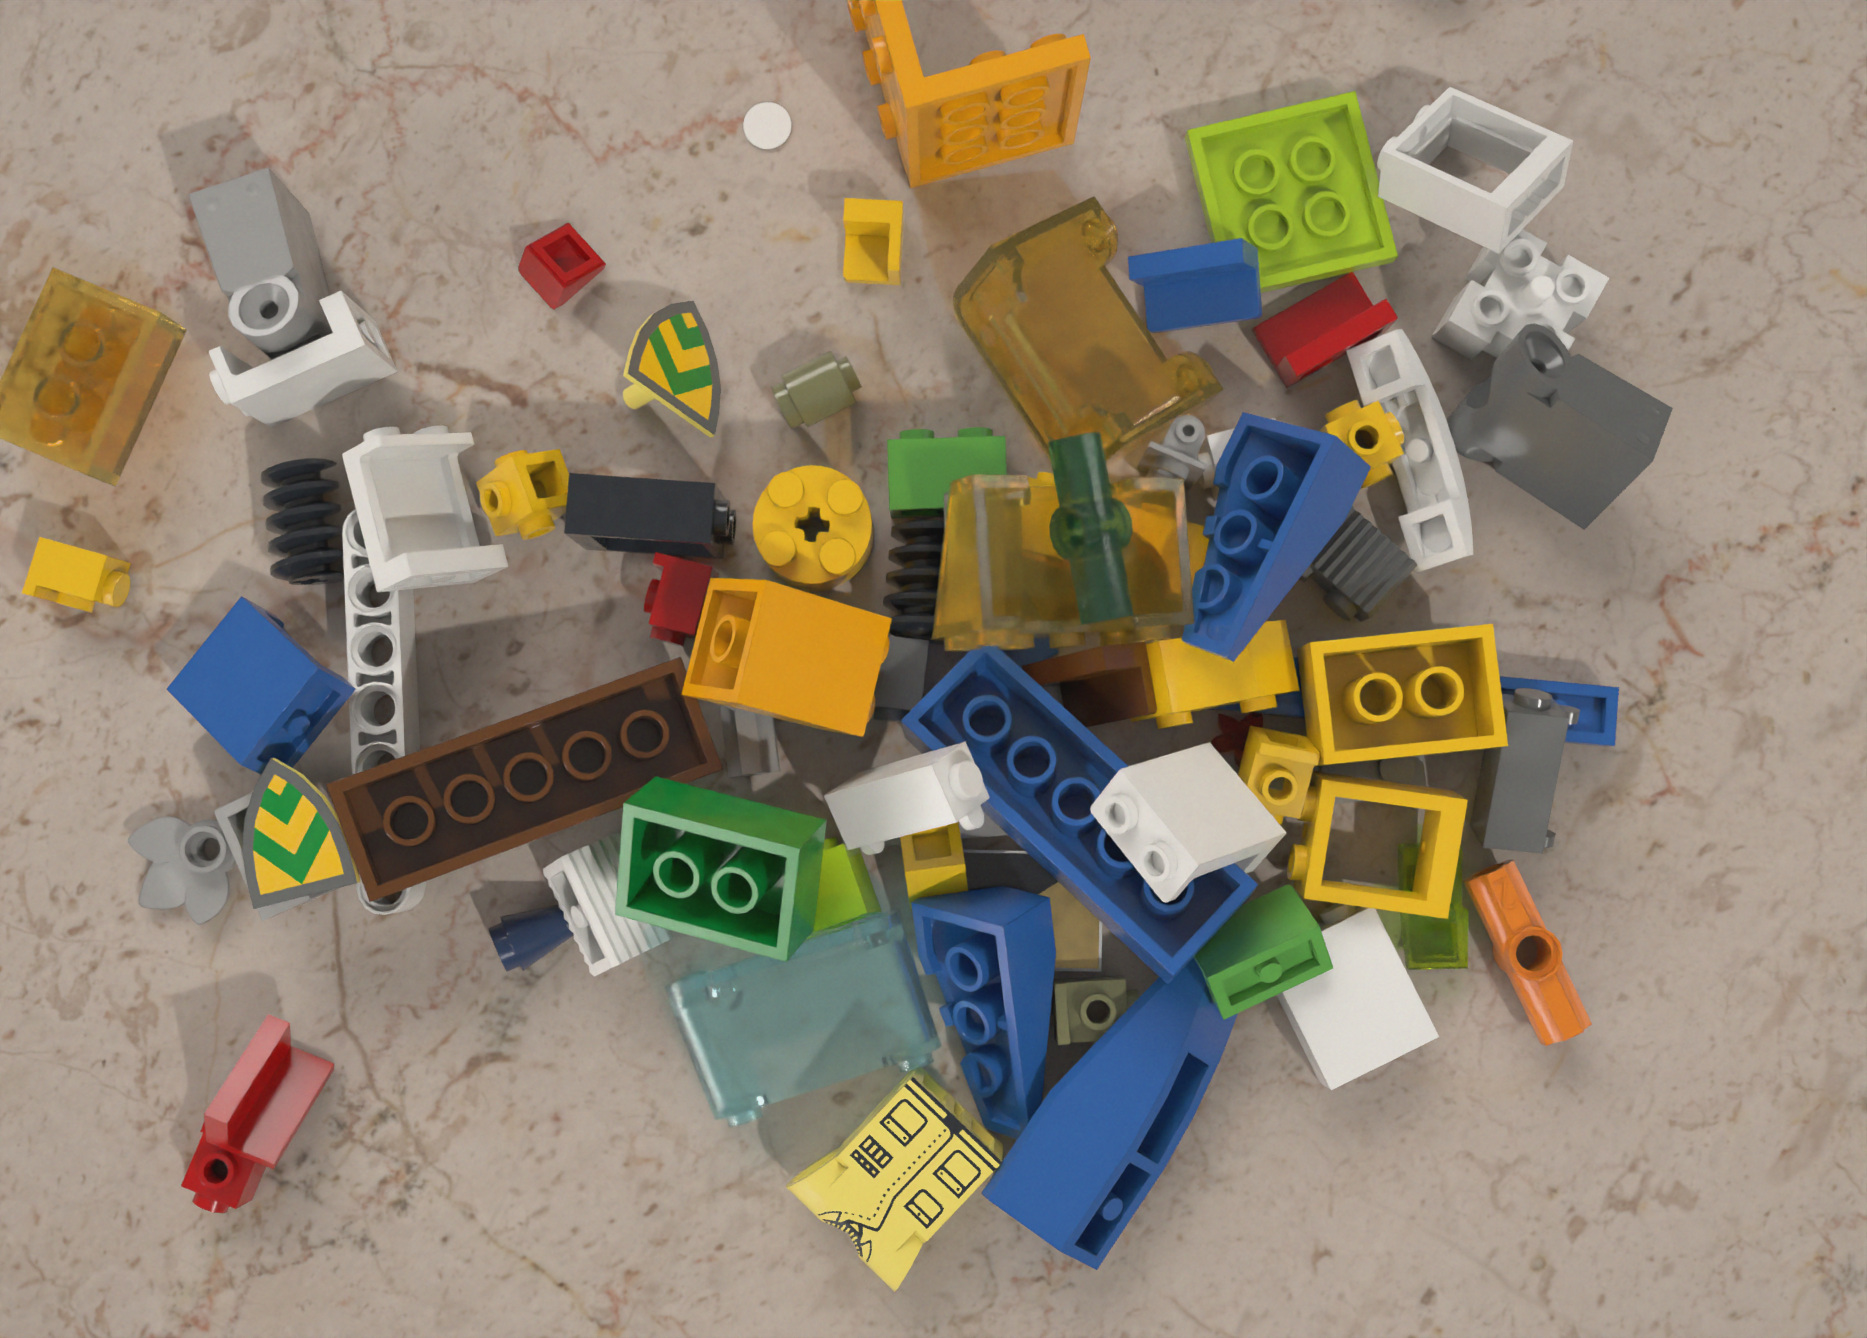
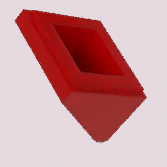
(559, 265)

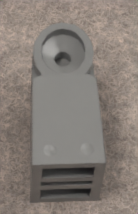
(264, 261)

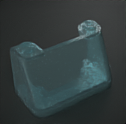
(802, 1024)

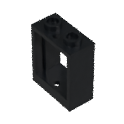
(648, 516)

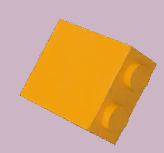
(787, 655)

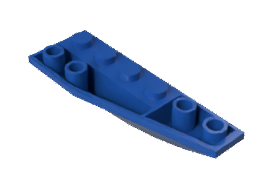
(1114, 1120)

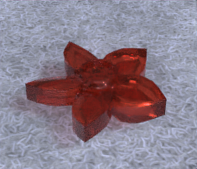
(1235, 734)

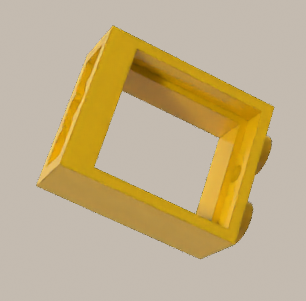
(1436, 853)

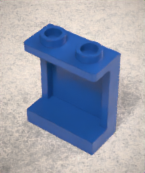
(259, 689)

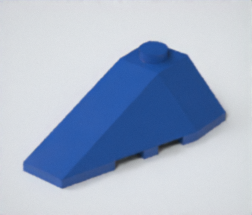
(1273, 514)
(997, 978)

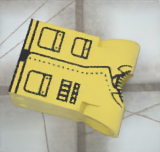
(900, 1174)

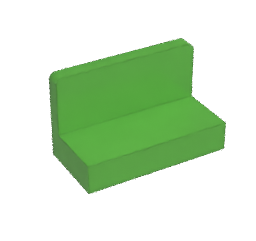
(1263, 952)

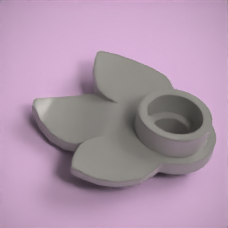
(181, 868)

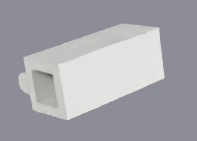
(909, 798)

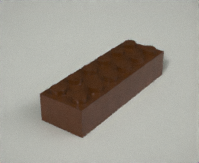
(521, 778)

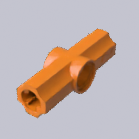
(1545, 984)

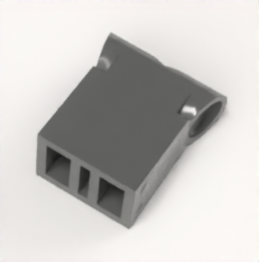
(1559, 426)

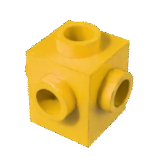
(1379, 430)
(525, 493)

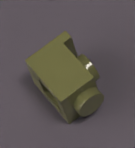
(1071, 1001)

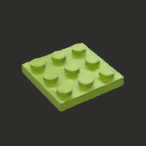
(1296, 189)

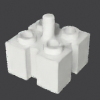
(1517, 291)

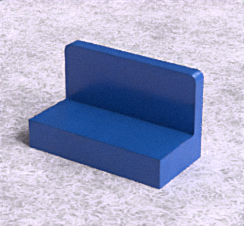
(1199, 285)

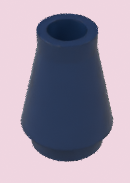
(529, 936)

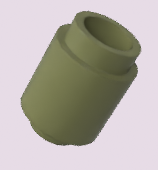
(816, 390)

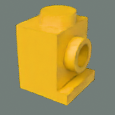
(76, 576)
(1275, 755)

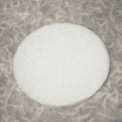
(767, 125)

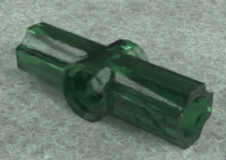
(1090, 528)

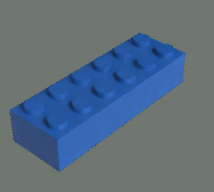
(1041, 784)

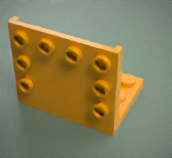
(975, 113)

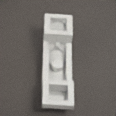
(1429, 470)

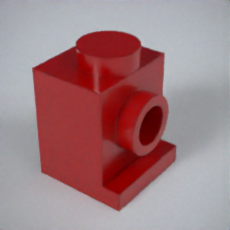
(677, 598)
(219, 1192)

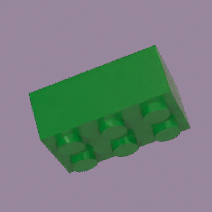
(719, 867)

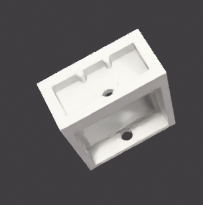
(1525, 150)

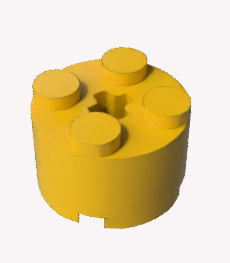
(793, 501)

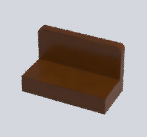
(1100, 682)

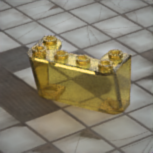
(1010, 585)

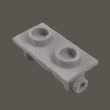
(1176, 452)

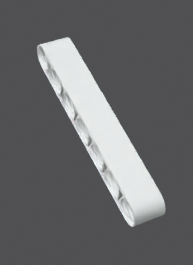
(395, 678)

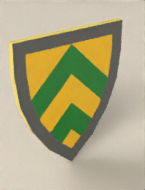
(676, 366)
(292, 840)

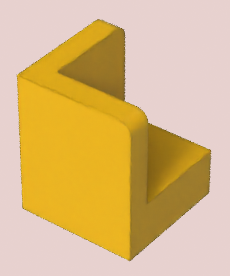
(873, 241)
(934, 862)

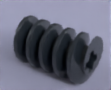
(302, 521)
(916, 580)

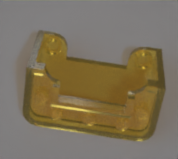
(1071, 339)

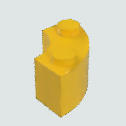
(1196, 680)

